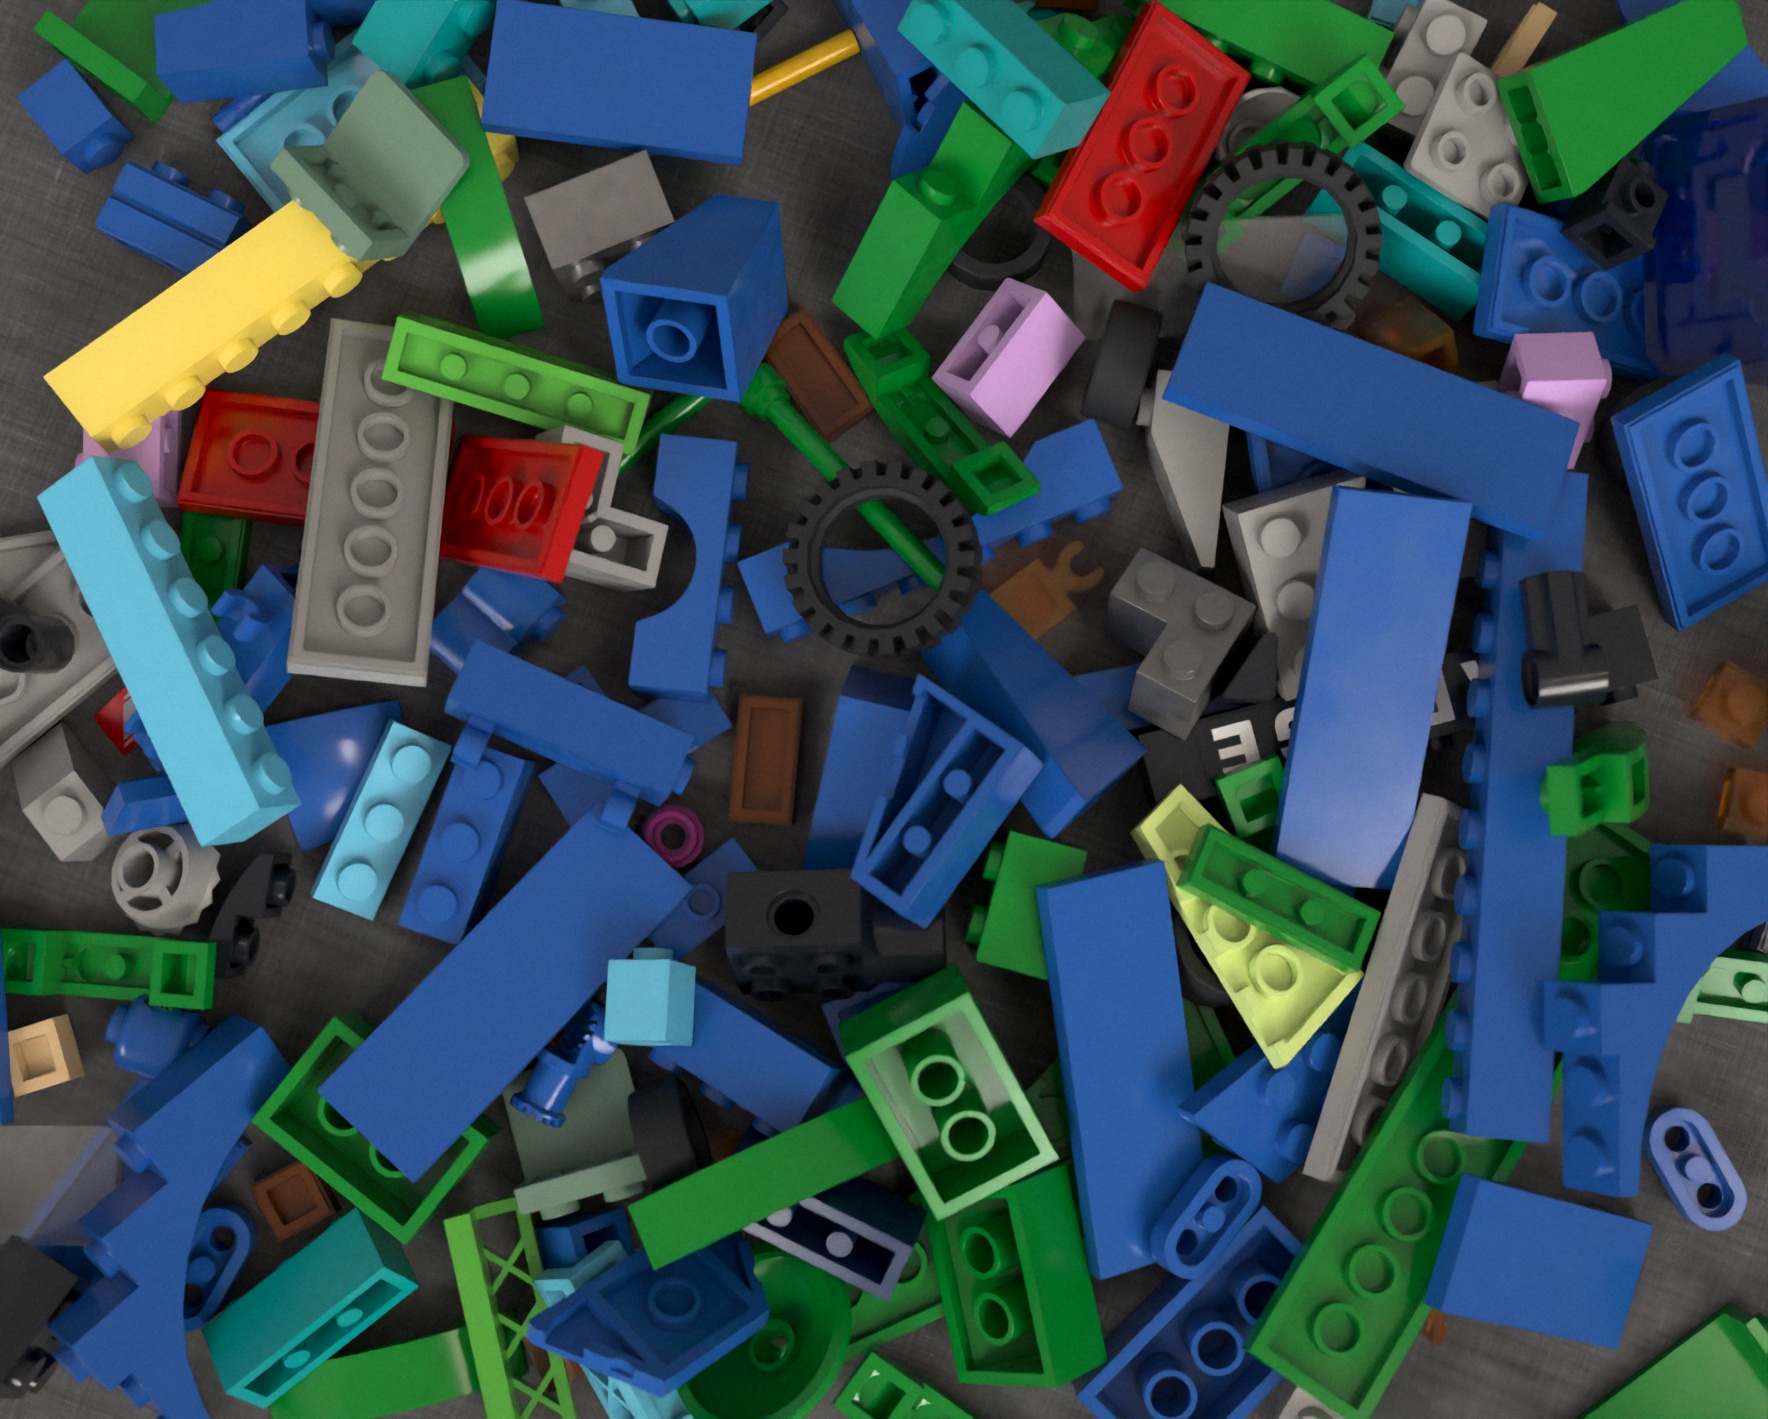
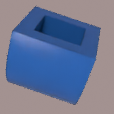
(574, 1237)

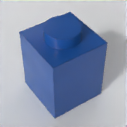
(76, 117)

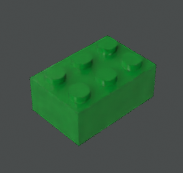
(946, 1092)
(343, 1157)

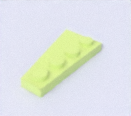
(1271, 983)

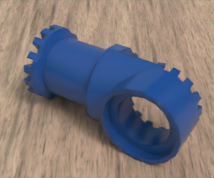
(562, 1066)

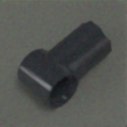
(54, 640)
(1560, 659)

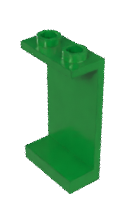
(116, 48)
(1706, 1374)

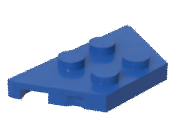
(1268, 1112)
(661, 1322)

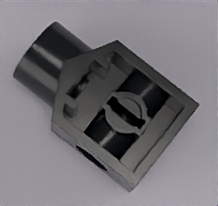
(822, 936)

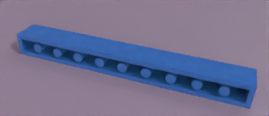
(1512, 862)

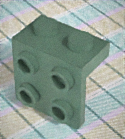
(376, 171)
(588, 1153)

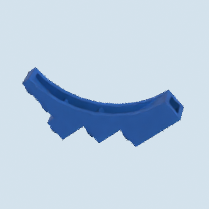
(249, 46)
(1620, 1022)
(141, 1234)

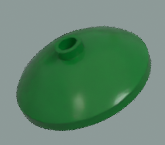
(807, 1318)

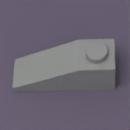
(1189, 467)

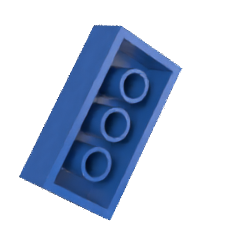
(1185, 1340)

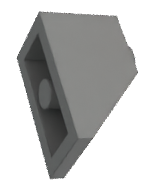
(64, 795)

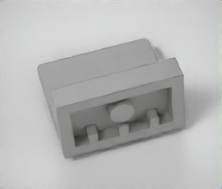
(1468, 141)

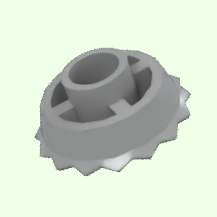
(164, 878)

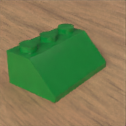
(1018, 1285)

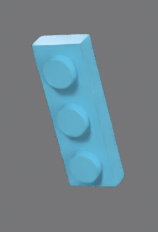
(380, 820)

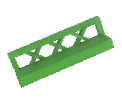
(513, 379)
(486, 1320)

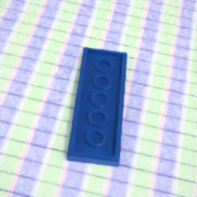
(1372, 411)
(1369, 683)
(503, 993)
(1120, 1054)

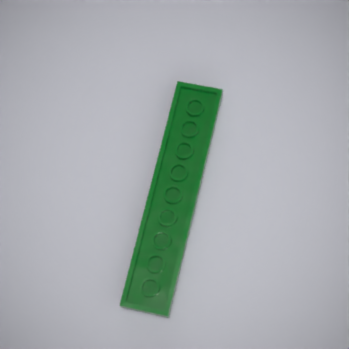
(1367, 1264)

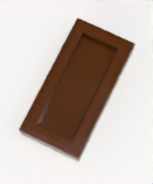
(817, 377)
(766, 759)

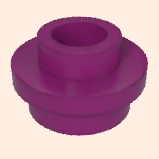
(691, 823)

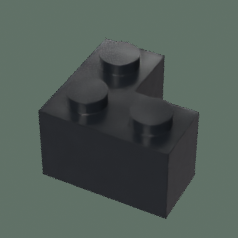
(32, 1294)

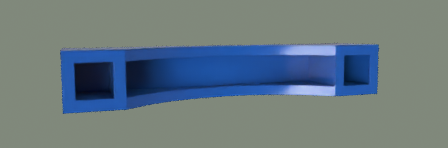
(1074, 482)

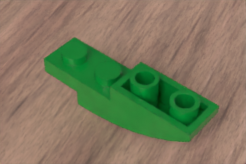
(1599, 781)

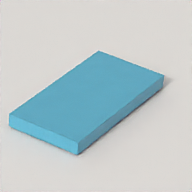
(304, 118)

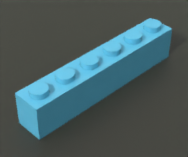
(169, 650)

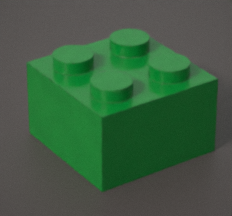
(1008, 924)

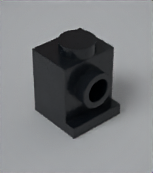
(1628, 203)

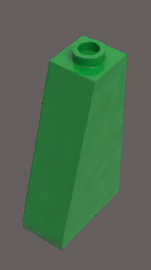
(1610, 92)

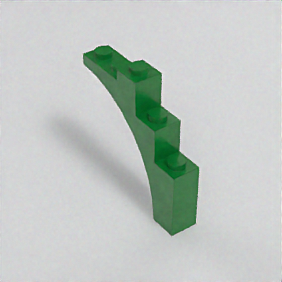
(941, 205)

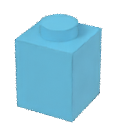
(650, 1000)

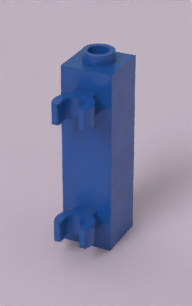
(258, 631)
(570, 727)

